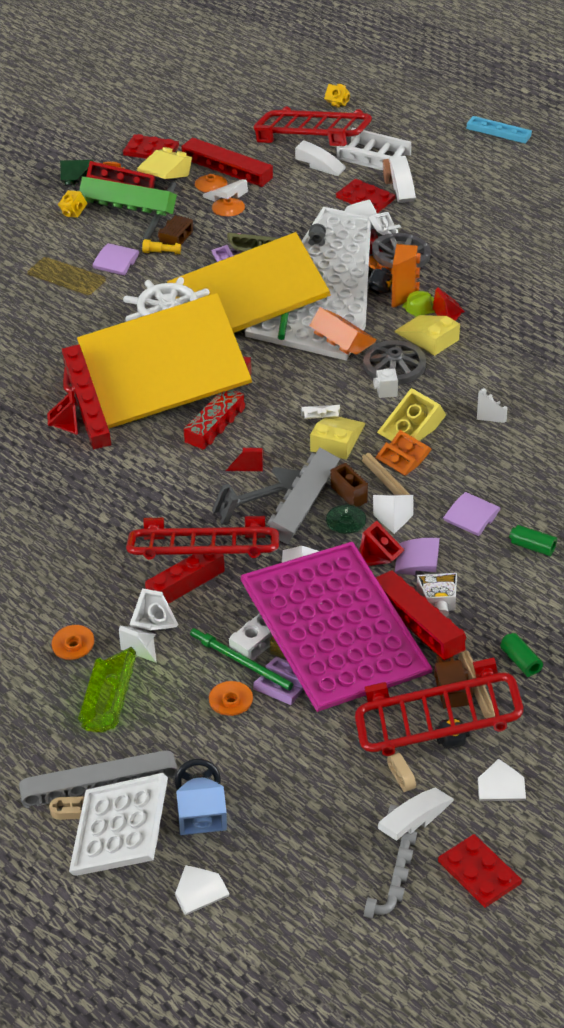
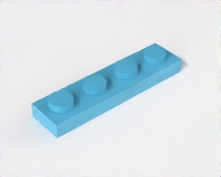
(499, 129)

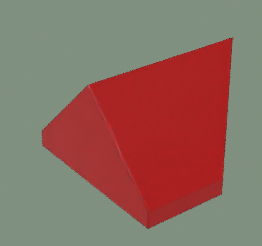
(445, 305)
(64, 414)
(249, 460)
(379, 546)

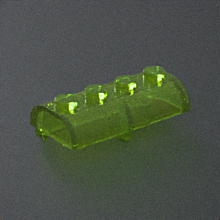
(107, 691)

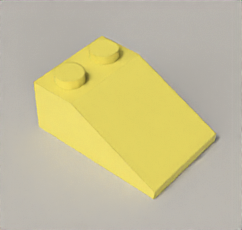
(166, 164)
(431, 332)
(413, 415)
(336, 435)

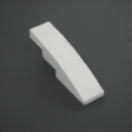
(415, 812)

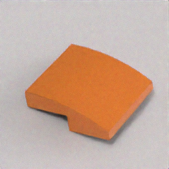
(403, 453)

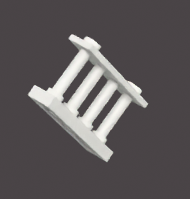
(369, 158)

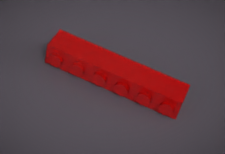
(228, 162)
(86, 397)
(423, 617)

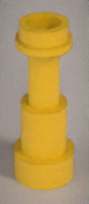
(149, 246)

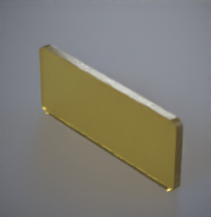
(66, 276)

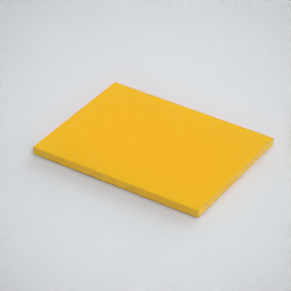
(261, 282)
(164, 360)

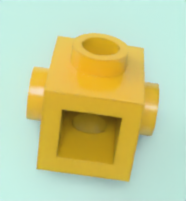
(337, 95)
(72, 203)

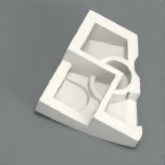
(234, 189)

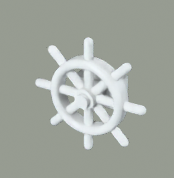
(166, 295)

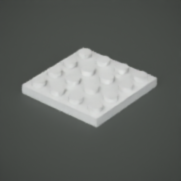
(119, 825)

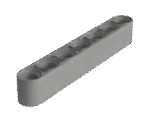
(74, 782)

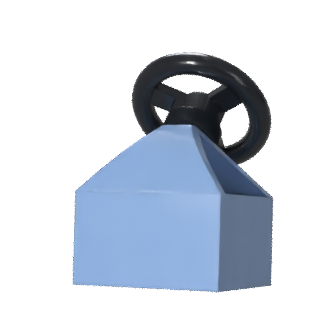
(200, 800)

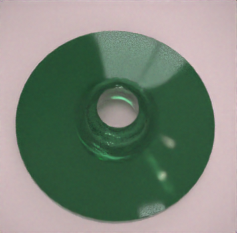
(346, 519)

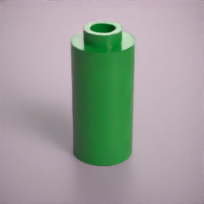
(533, 540)
(521, 654)

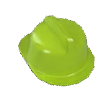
(419, 303)

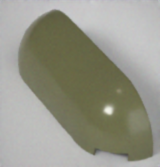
(245, 242)

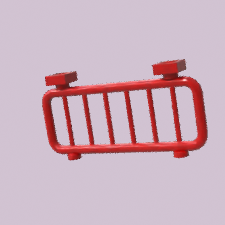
(336, 136)
(155, 529)
(485, 673)

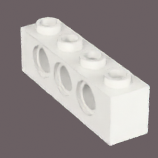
(251, 638)

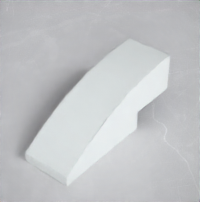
(318, 158)
(402, 179)

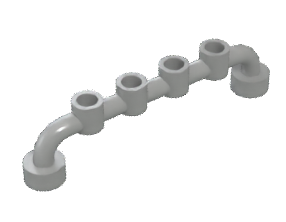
(399, 875)

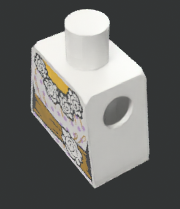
(439, 590)

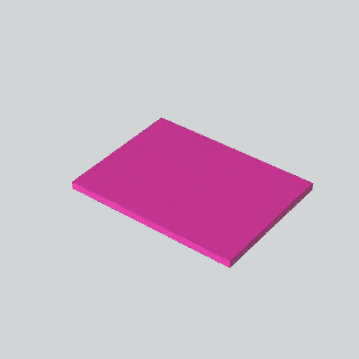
(335, 625)

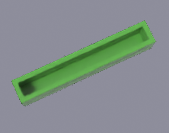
(128, 195)

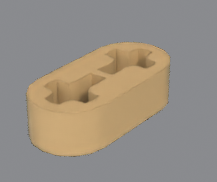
(401, 772)
(70, 808)

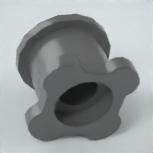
(317, 234)

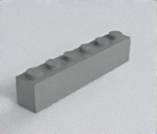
(304, 494)

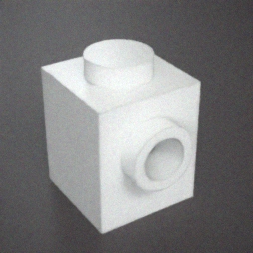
(386, 383)

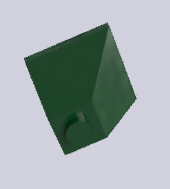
(73, 170)

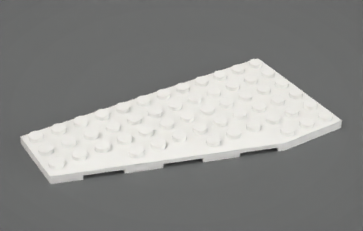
(345, 270)

